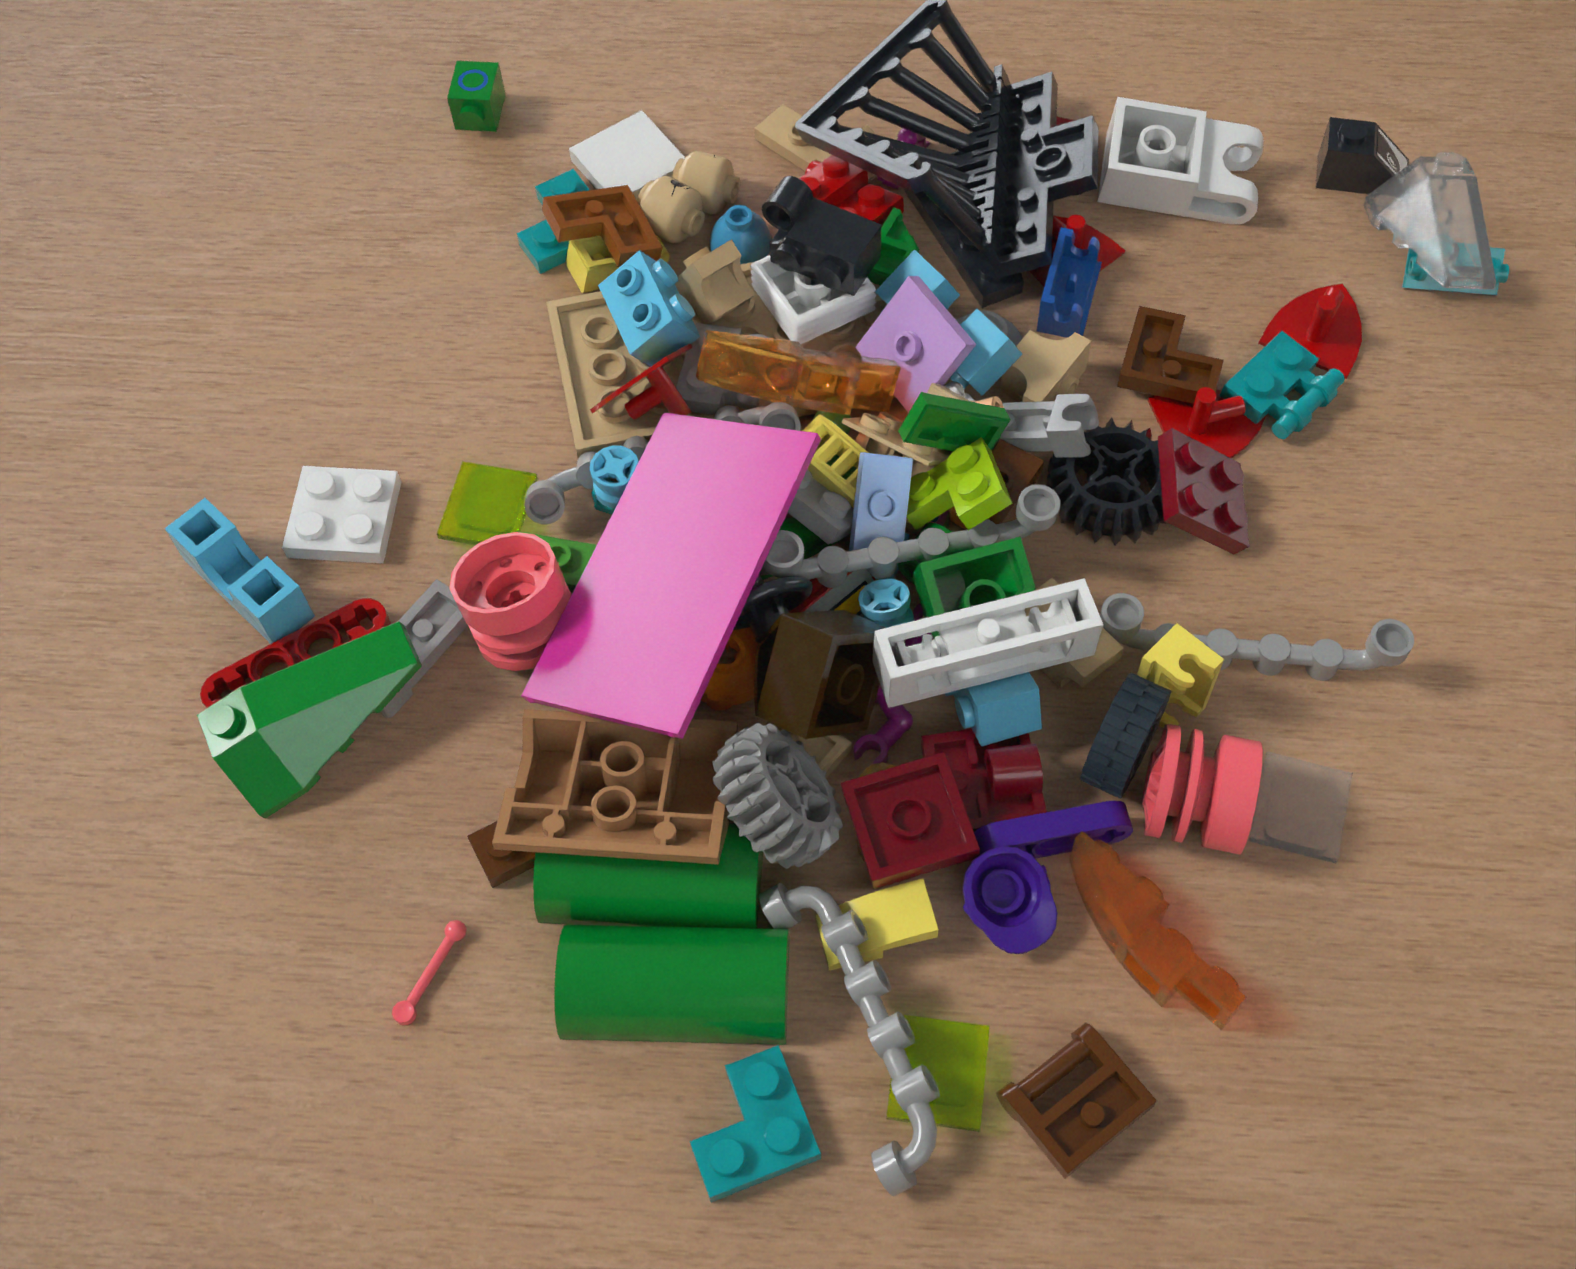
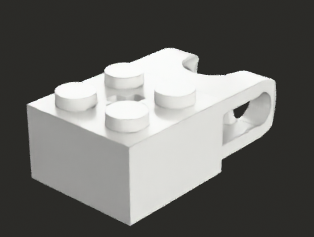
(1179, 162)

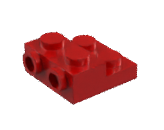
(849, 189)

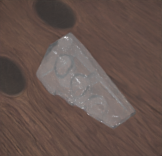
(1440, 216)

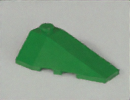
(290, 723)

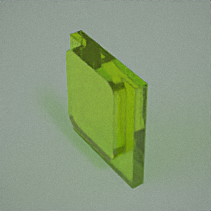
(485, 503)
(957, 1061)

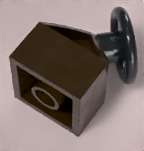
(809, 666)

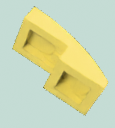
(891, 919)

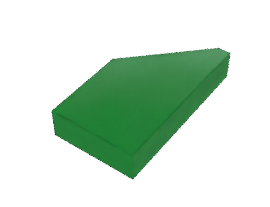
(895, 247)

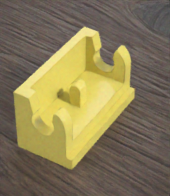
(1185, 668)

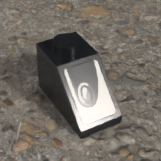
(1357, 157)

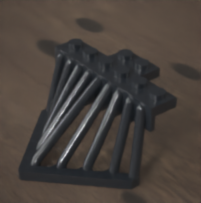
(1010, 164)

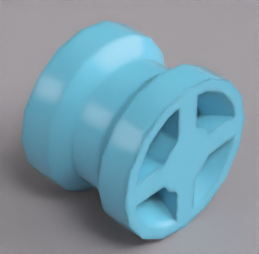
(612, 463)
(886, 602)

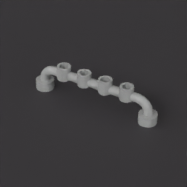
(546, 497)
(1035, 511)
(1385, 645)
(886, 1033)

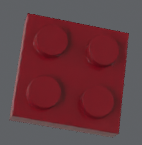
(1202, 492)
(909, 820)

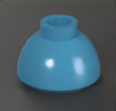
(746, 230)

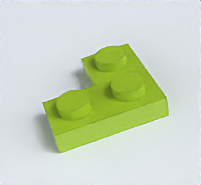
(963, 481)

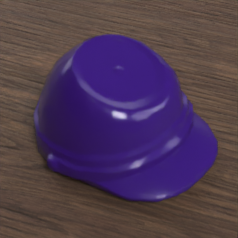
(1010, 899)

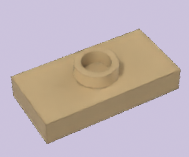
(781, 136)

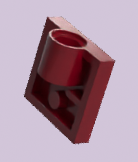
(993, 779)

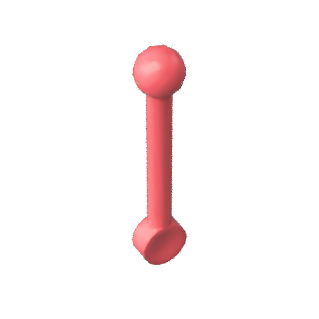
(404, 1011)

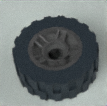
(1125, 735)

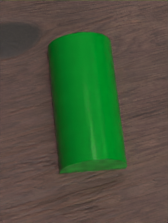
(651, 891)
(672, 984)

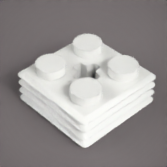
(805, 305)

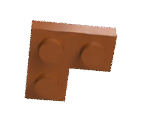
(603, 213)

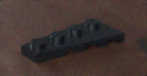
(965, 257)

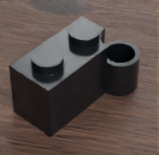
(820, 238)

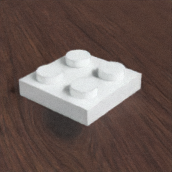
(342, 514)

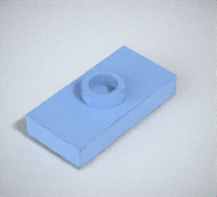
(880, 499)

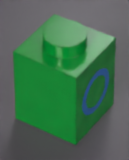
(476, 96)

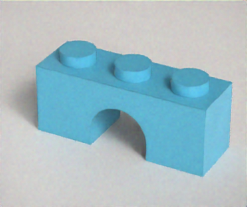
(993, 349)
(250, 585)

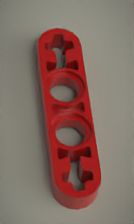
(295, 646)

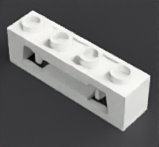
(986, 643)

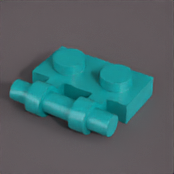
(1273, 375)

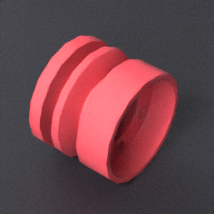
(510, 597)
(1203, 789)

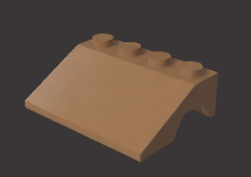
(615, 790)

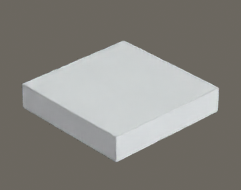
(626, 154)

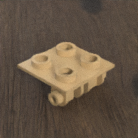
(881, 436)

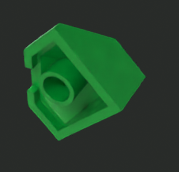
(973, 578)

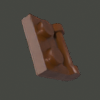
(1087, 1115)

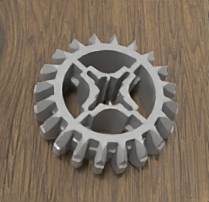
(777, 795)

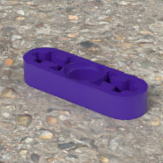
(1056, 830)

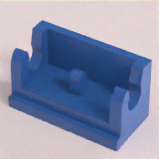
(1069, 287)

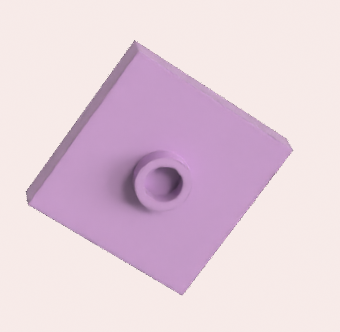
(919, 337)

